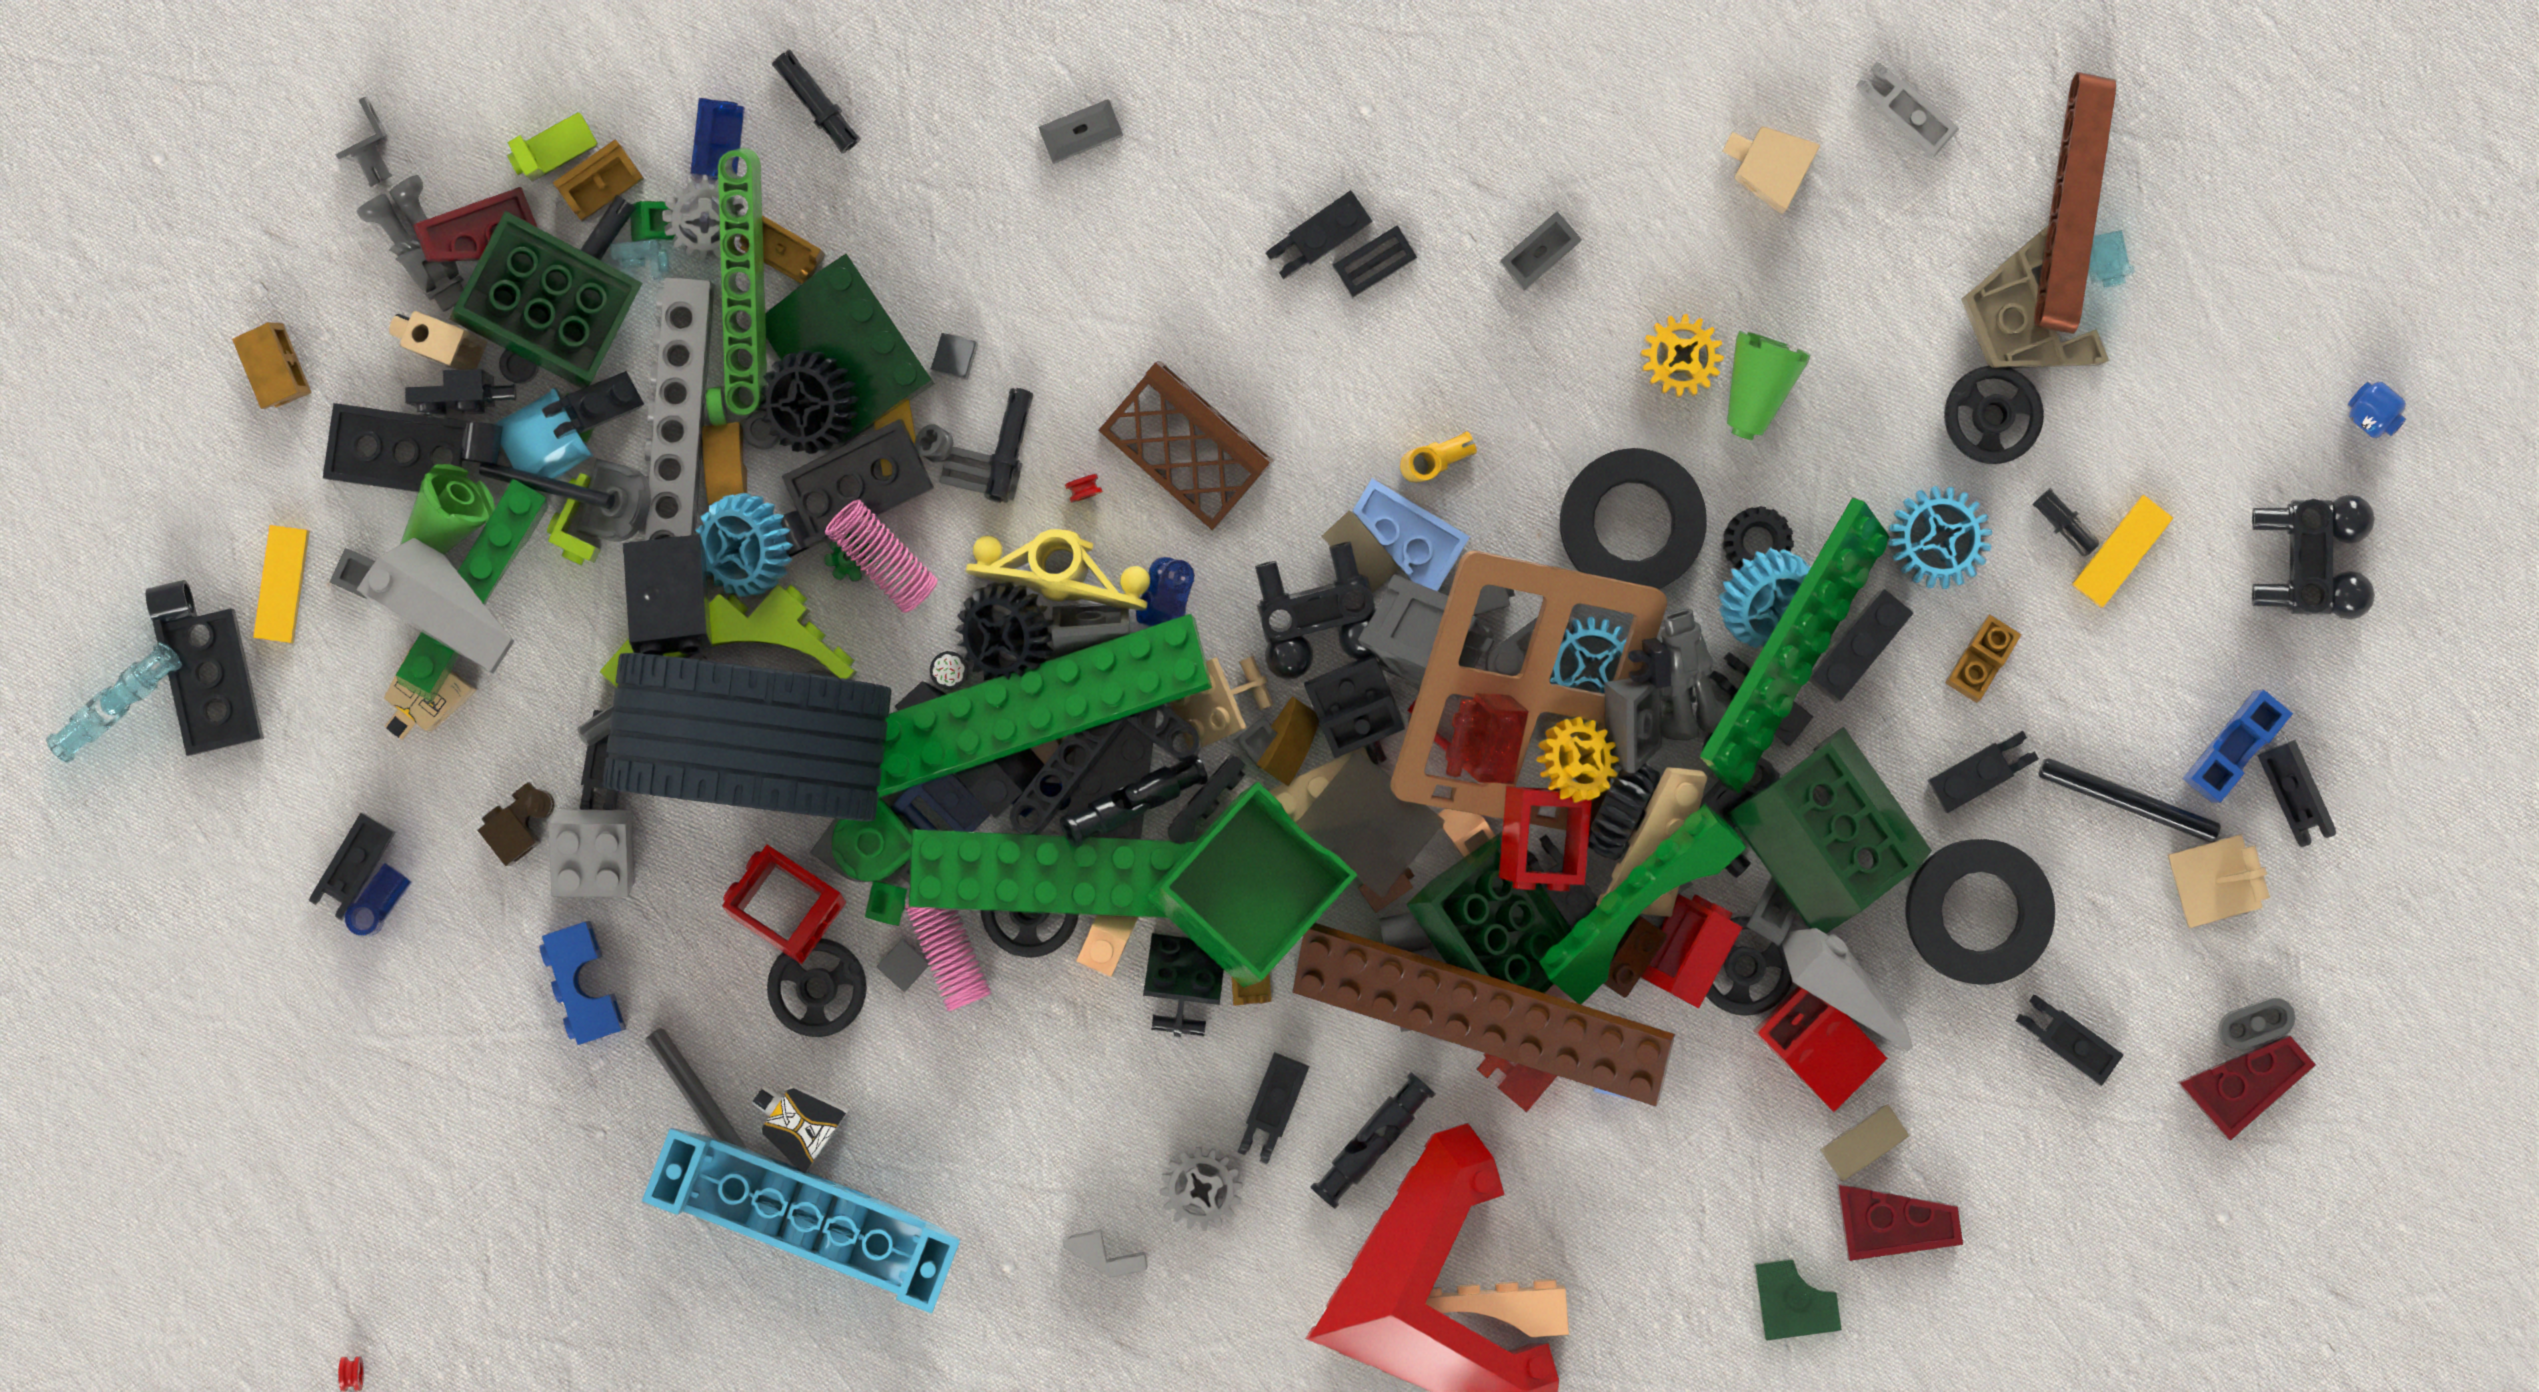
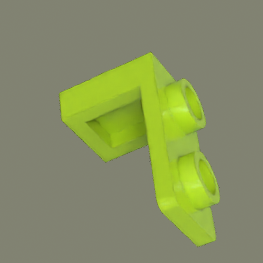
(551, 147)
(574, 548)

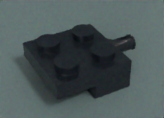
(462, 389)
(1355, 708)

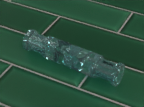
(132, 686)

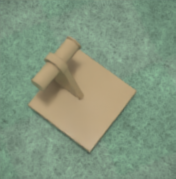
(1215, 711)
(2218, 880)

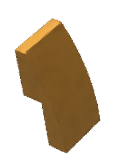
(723, 461)
(1983, 658)
(1287, 751)

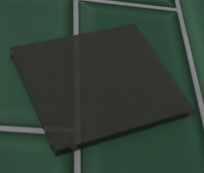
(1369, 824)

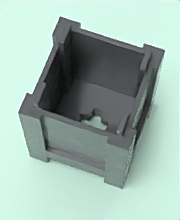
(1406, 629)

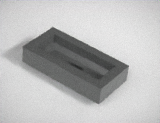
(1063, 143)
(1558, 240)
(1770, 923)

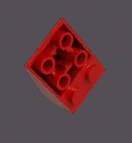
(1820, 1046)

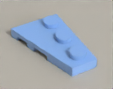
(1412, 536)

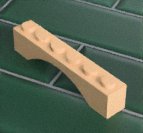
(1533, 1310)

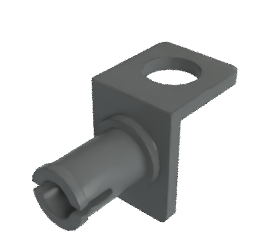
(366, 150)

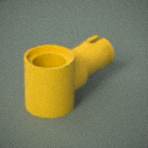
(1437, 457)

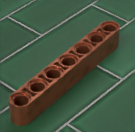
(2075, 203)

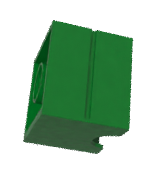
(1251, 886)

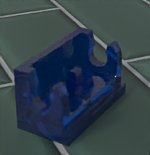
(716, 133)

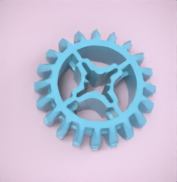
(1934, 521)
(750, 544)
(1761, 594)
(1575, 647)

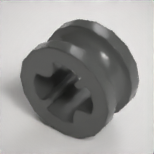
(931, 447)

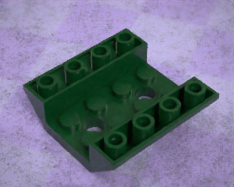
(1816, 847)

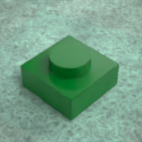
(886, 903)

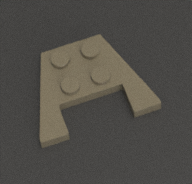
(2004, 312)

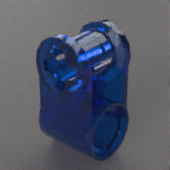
(1166, 596)

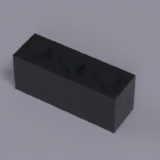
(1860, 645)

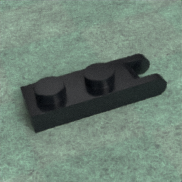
(2296, 792)
(353, 863)

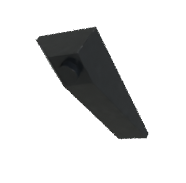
(993, 783)

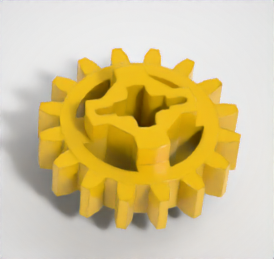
(1669, 342)
(1577, 759)

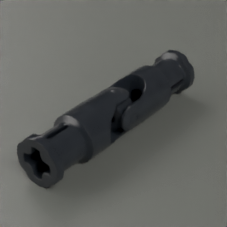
(1148, 793)
(1368, 1146)

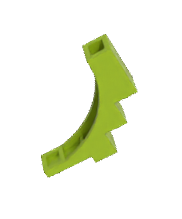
(772, 622)

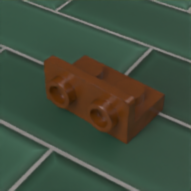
(1633, 955)

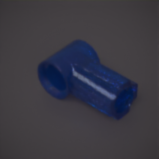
(379, 897)

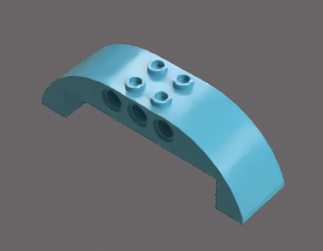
(803, 1215)

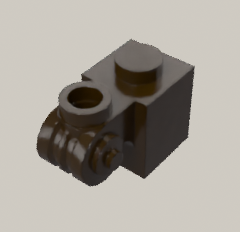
(508, 828)

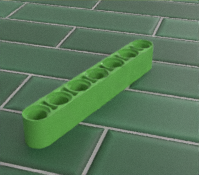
(753, 266)

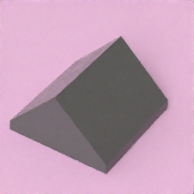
(1086, 626)
(1633, 721)

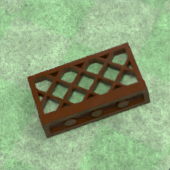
(1208, 421)

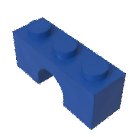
(2234, 746)
(567, 954)

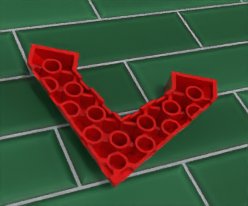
(1381, 1306)

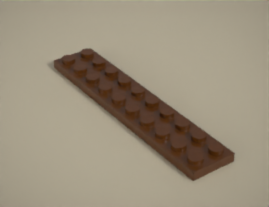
(1483, 1013)

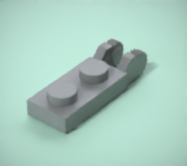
(1909, 111)

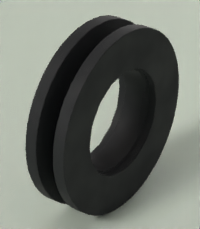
(1644, 468)
(2033, 923)

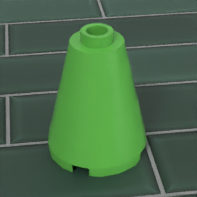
(1761, 382)
(448, 508)

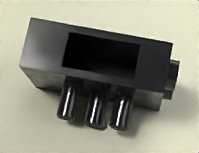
(667, 595)

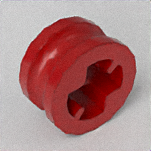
(1083, 488)
(351, 1373)

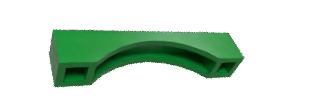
(482, 569)
(1694, 851)

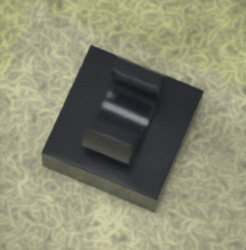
(1655, 663)

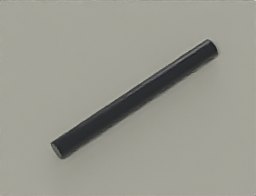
(548, 485)

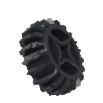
(806, 431)
(1017, 634)
(1622, 811)

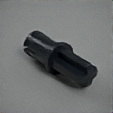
(2066, 522)

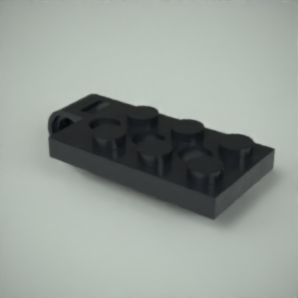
(855, 459)
(343, 463)
(173, 620)

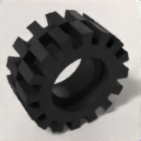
(1751, 518)

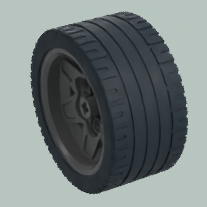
(747, 736)

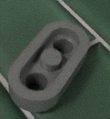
(2255, 1023)

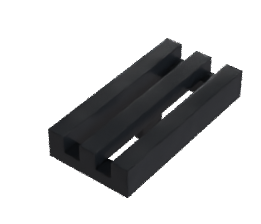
(1348, 278)

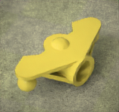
(1060, 586)

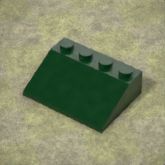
(545, 300)
(845, 321)
(1487, 923)

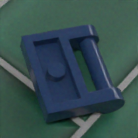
(948, 799)

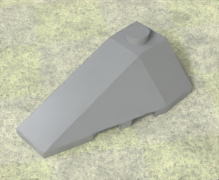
(433, 597)
(1833, 974)

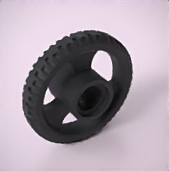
(2025, 401)
(1027, 941)
(1738, 999)
(814, 1021)

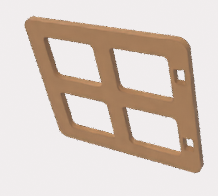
(1531, 687)

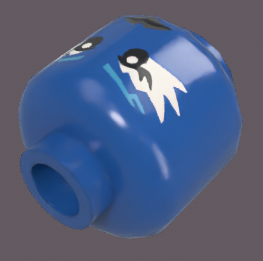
(2377, 409)

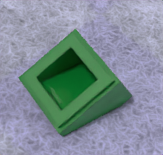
(648, 222)

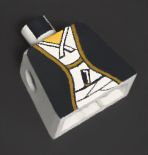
(799, 1123)

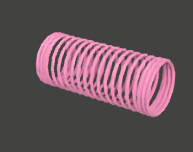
(920, 584)
(970, 991)

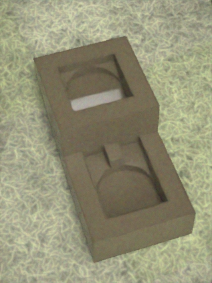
(1369, 554)
(1864, 1142)

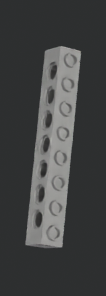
(673, 297)

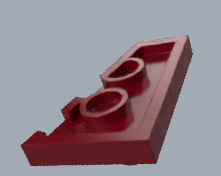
(467, 230)
(2247, 1084)
(1894, 1224)

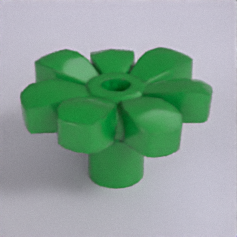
(844, 566)

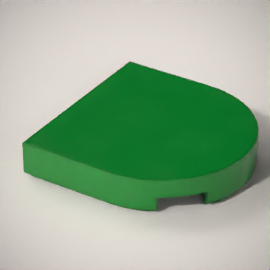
(872, 848)

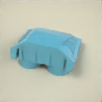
(533, 445)

